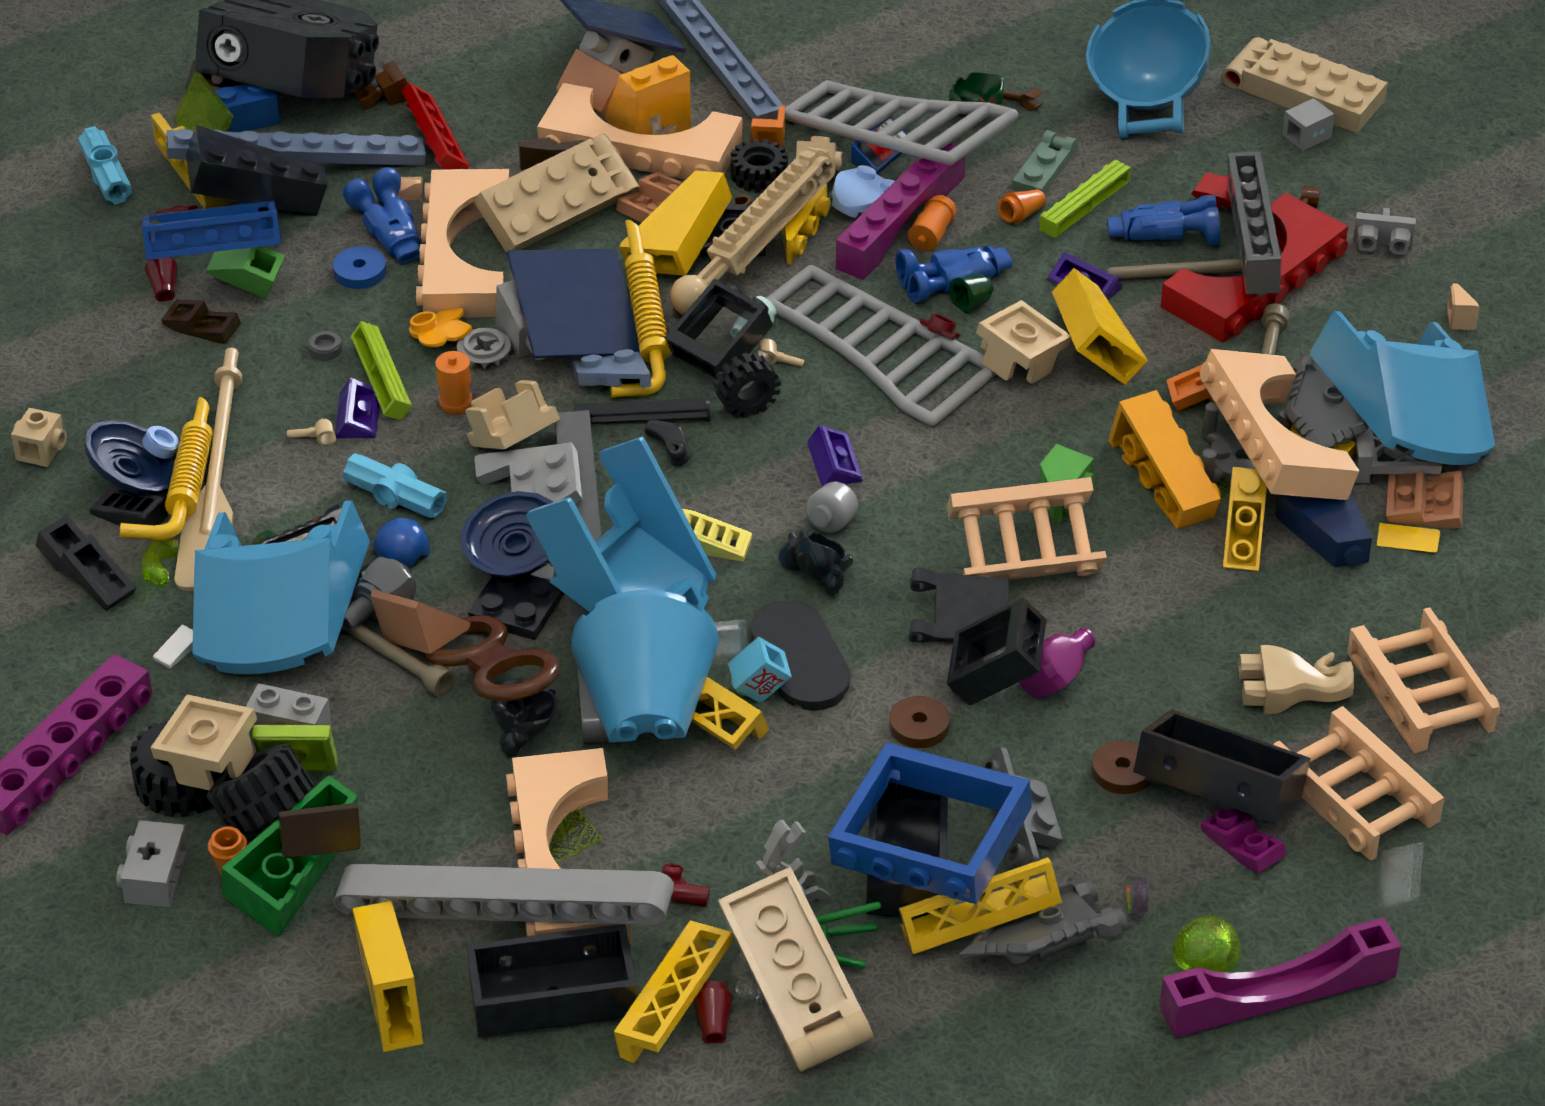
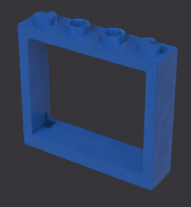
(210, 230)
(943, 777)

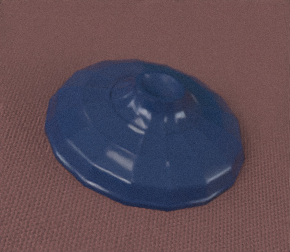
(120, 457)
(501, 538)

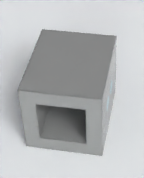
(1308, 124)

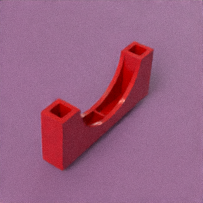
(1221, 303)

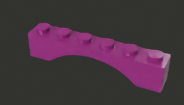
(870, 235)
(1209, 998)

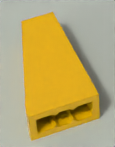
(683, 222)
(1097, 327)
(388, 976)

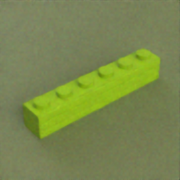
(1084, 198)
(381, 371)

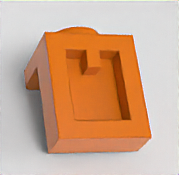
(1188, 389)

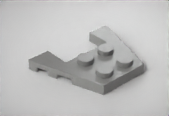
(540, 470)

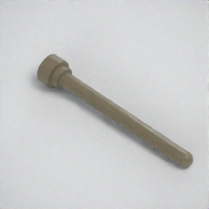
(1170, 269)
(1274, 320)
(435, 678)

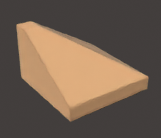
(411, 188)

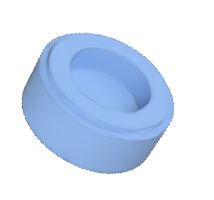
(160, 442)

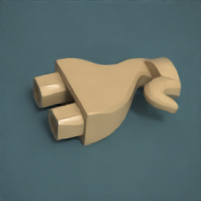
(1290, 679)

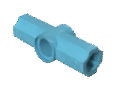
(104, 165)
(394, 486)

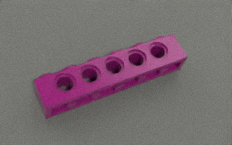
(69, 737)

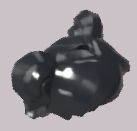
(817, 557)
(523, 718)

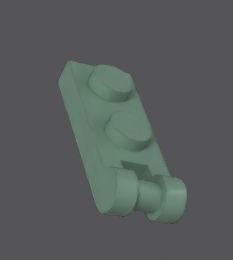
(1045, 163)

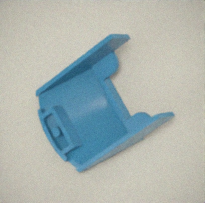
(1409, 393)
(643, 550)
(274, 601)

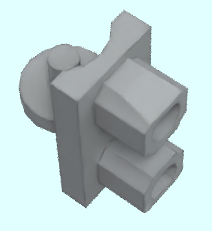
(1384, 230)

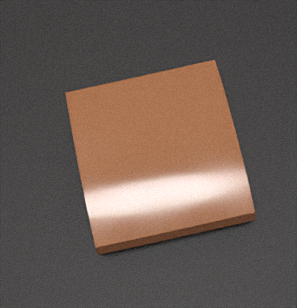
(648, 197)
(1426, 499)

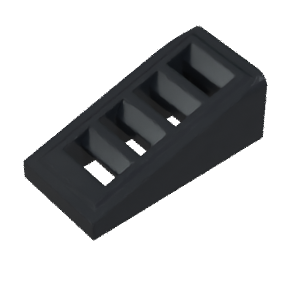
(151, 505)

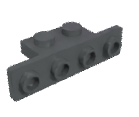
(1040, 824)

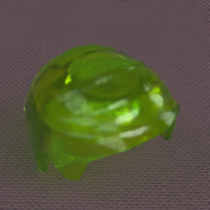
(1207, 944)

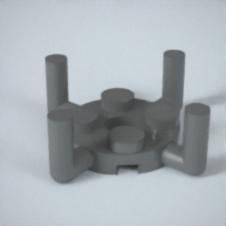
(1225, 449)

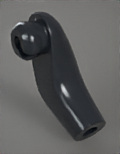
(673, 437)

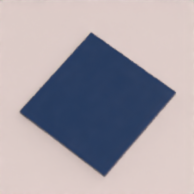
(623, 23)
(573, 302)

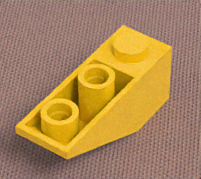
(804, 224)
(1244, 520)

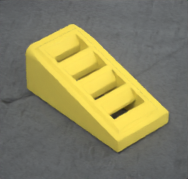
(714, 528)

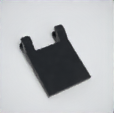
(958, 602)

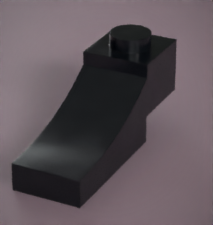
(85, 562)

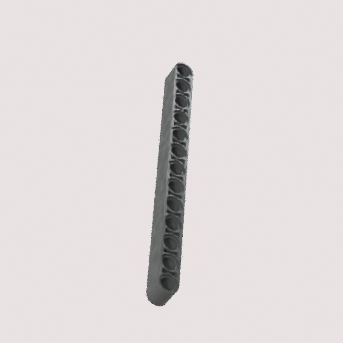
(576, 428)

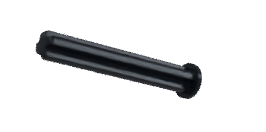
(645, 410)

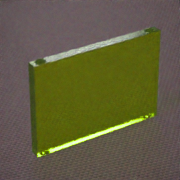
(202, 107)

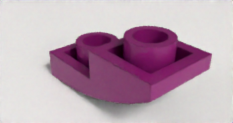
(1240, 838)

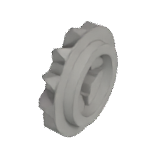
(488, 339)

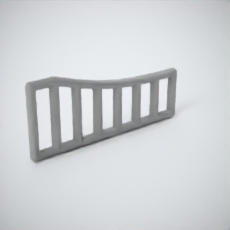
(891, 104)
(884, 312)

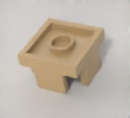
(1021, 337)
(504, 422)
(206, 738)

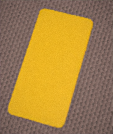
(1408, 537)

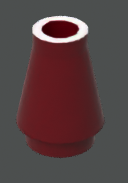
(162, 277)
(713, 1010)

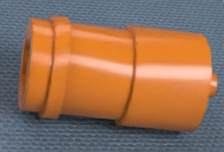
(932, 223)
(454, 382)

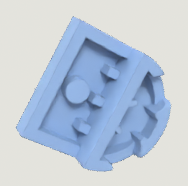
(857, 190)

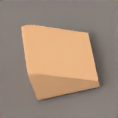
(1462, 309)

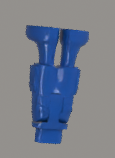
(1168, 221)
(388, 223)
(944, 266)

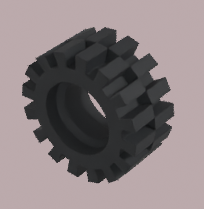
(746, 158)
(738, 375)

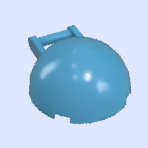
(1149, 60)

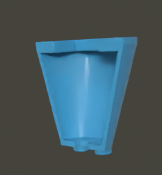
(644, 662)

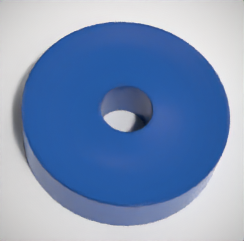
(359, 267)

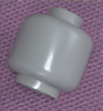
(832, 507)

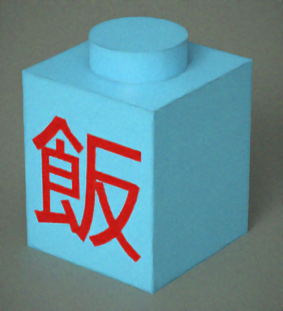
(759, 670)

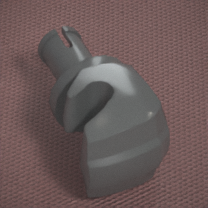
(381, 575)

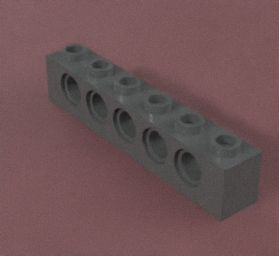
(1253, 223)

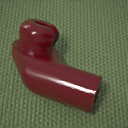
(685, 892)

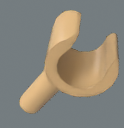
(768, 349)
(322, 431)

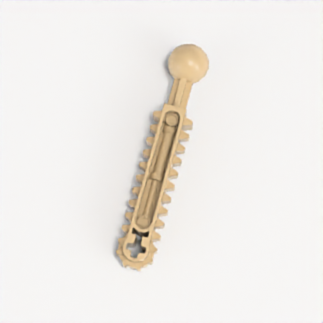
(758, 224)

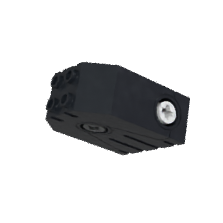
(288, 46)

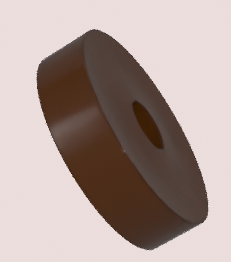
(914, 734)
(1107, 771)

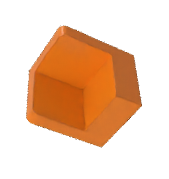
(770, 128)

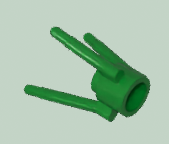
(849, 929)

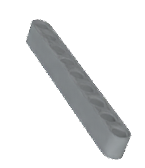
(509, 893)

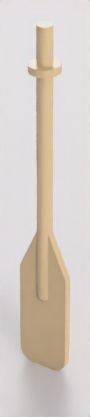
(211, 498)

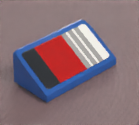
(873, 155)

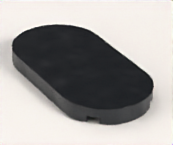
(814, 660)

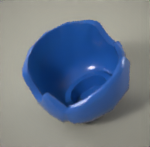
(402, 541)

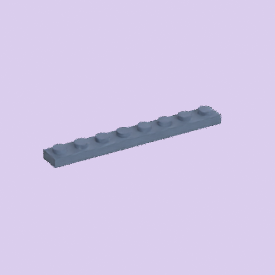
(724, 58)
(321, 148)

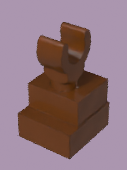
(389, 85)

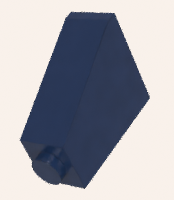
(1328, 526)

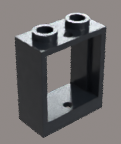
(715, 297)
(1013, 626)

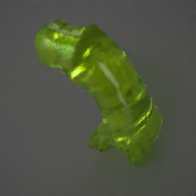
(151, 565)

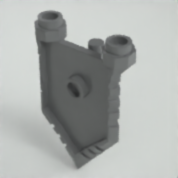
(1320, 408)
(1050, 928)

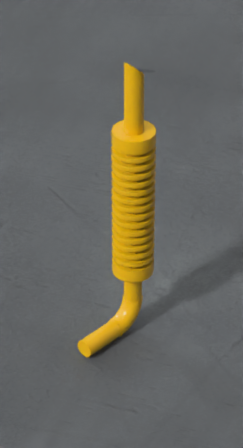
(647, 316)
(185, 479)

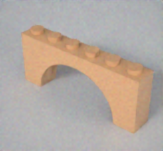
(675, 154)
(445, 277)
(1285, 461)
(545, 793)

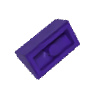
(1107, 283)
(357, 411)
(833, 456)

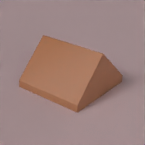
(591, 73)
(414, 623)

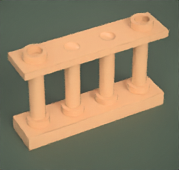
(1038, 500)
(1402, 702)
(1392, 776)

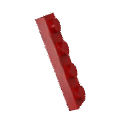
(435, 128)

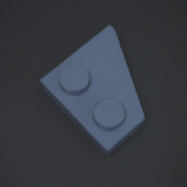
(610, 370)

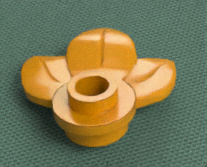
(436, 329)

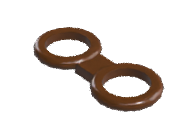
(493, 658)

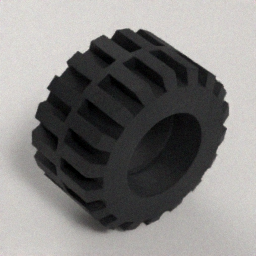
(156, 780)
(266, 787)

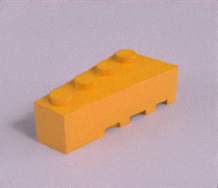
(1164, 459)

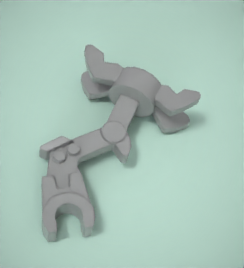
(779, 846)

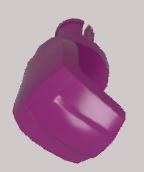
(1059, 662)

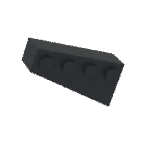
(252, 173)

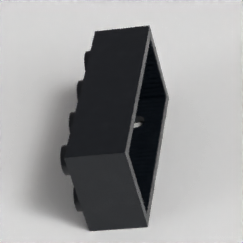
(1221, 766)
(910, 821)
(551, 980)

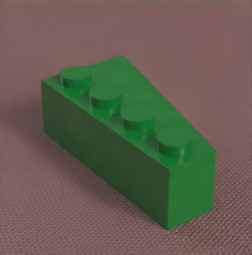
(276, 886)

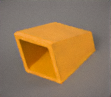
(651, 91)

